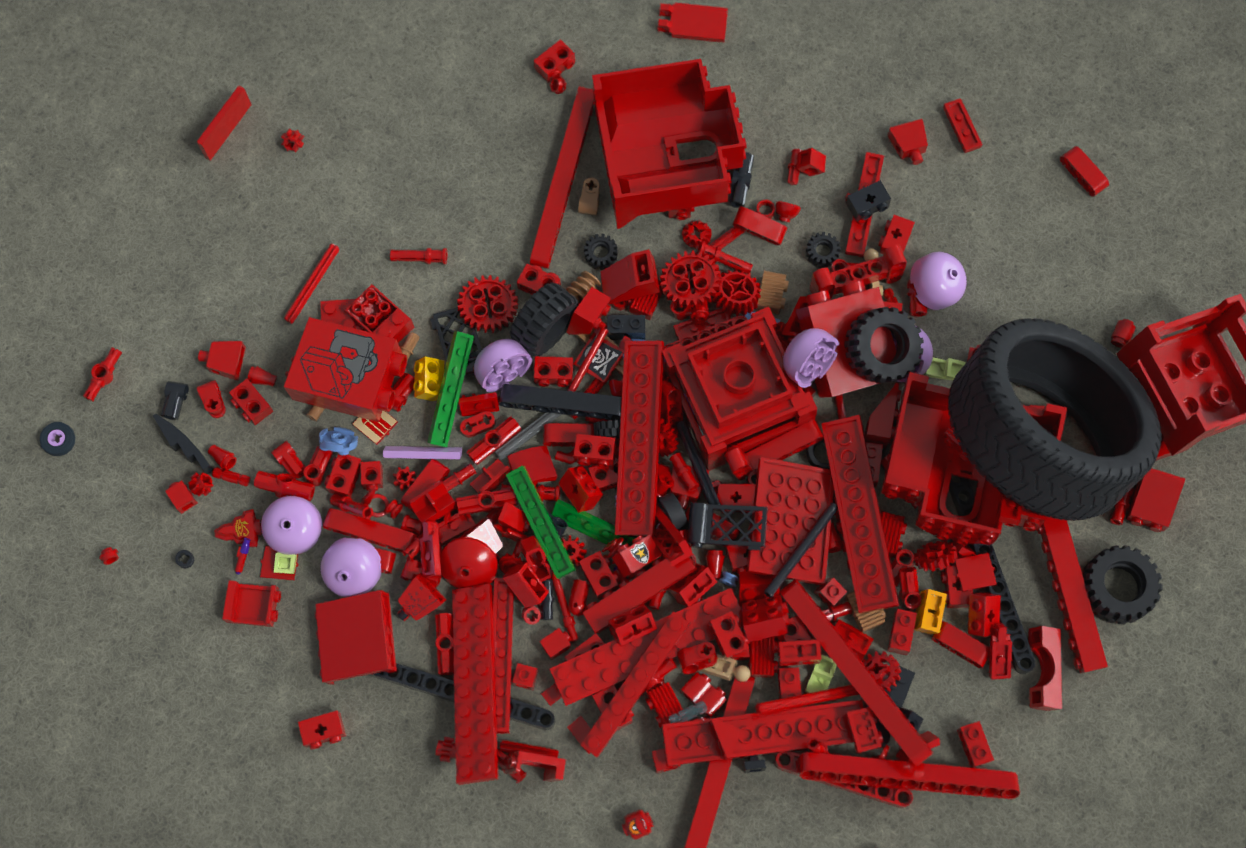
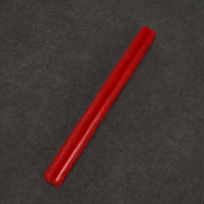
(805, 699)

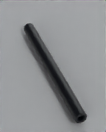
(801, 550)

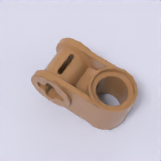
(589, 198)

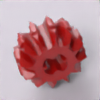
(576, 547)

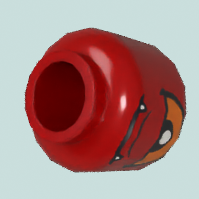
(637, 824)

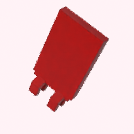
(694, 21)

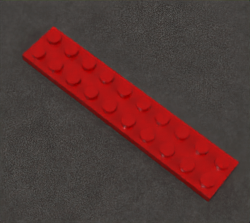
(639, 438)
(859, 514)
(614, 662)
(474, 685)
(761, 733)

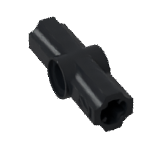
(741, 182)

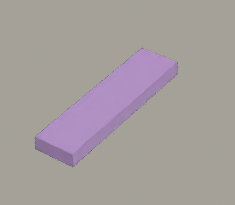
(422, 452)

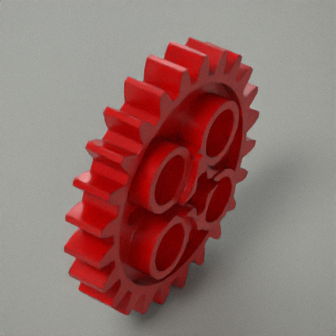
(708, 276)
(470, 306)

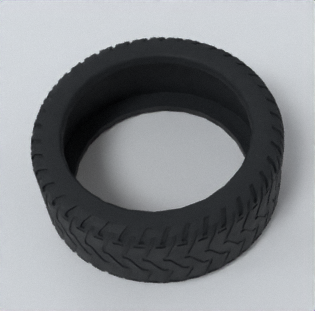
(1026, 458)

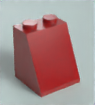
(1155, 500)

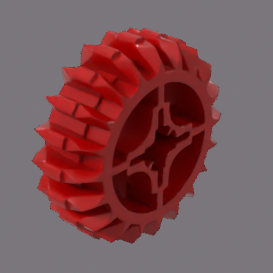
(737, 293)

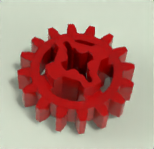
(667, 440)
(935, 555)
(882, 672)

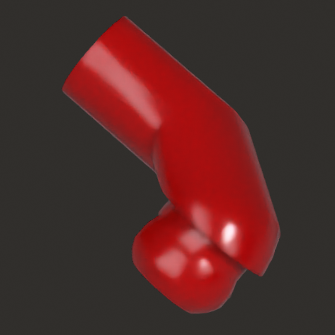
(566, 458)

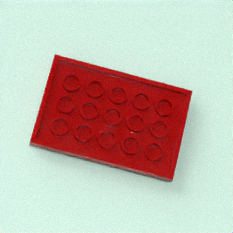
(795, 502)

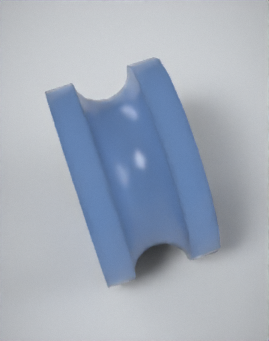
(729, 579)

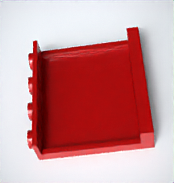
(355, 636)

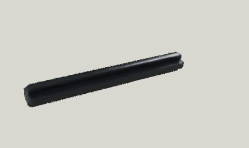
(697, 463)

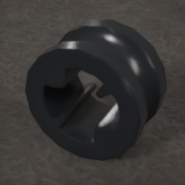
(179, 556)

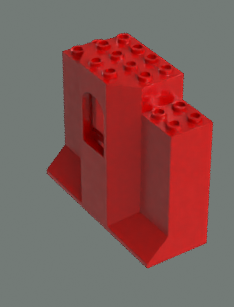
(645, 116)
(923, 465)

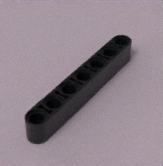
(561, 402)

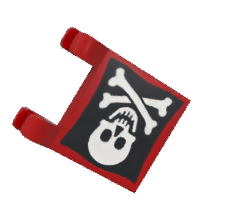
(605, 358)

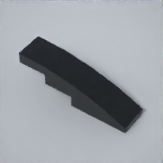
(180, 441)

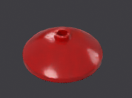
(469, 555)

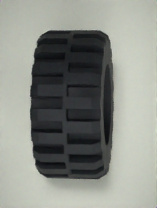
(544, 319)
(907, 345)
(1142, 571)

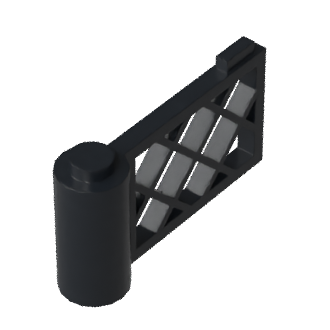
(435, 325)
(701, 527)

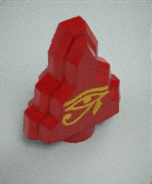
(241, 527)

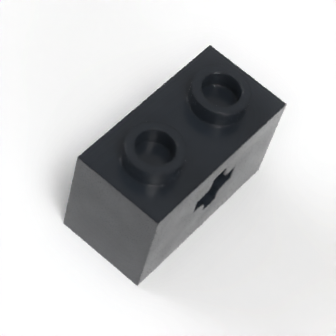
(873, 194)
(626, 325)

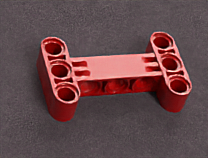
(890, 266)

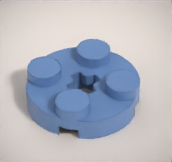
(338, 440)

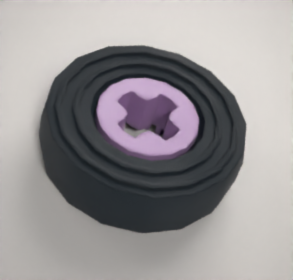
(66, 442)

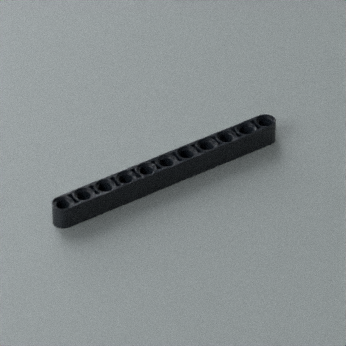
(1011, 615)
(443, 683)

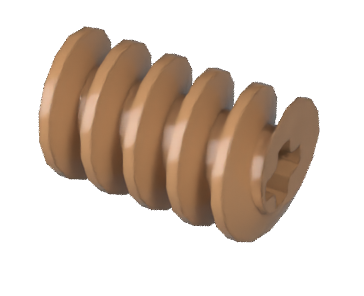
(583, 285)

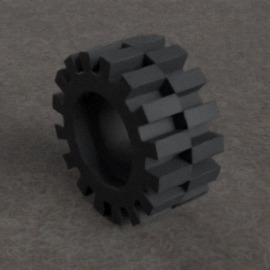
(826, 240)
(596, 242)
(607, 429)

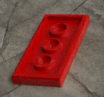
(224, 123)

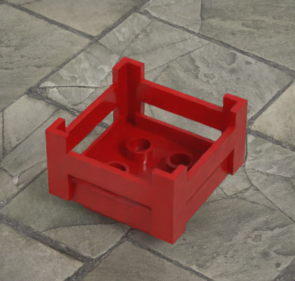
(1192, 373)
(737, 387)

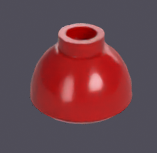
(787, 210)

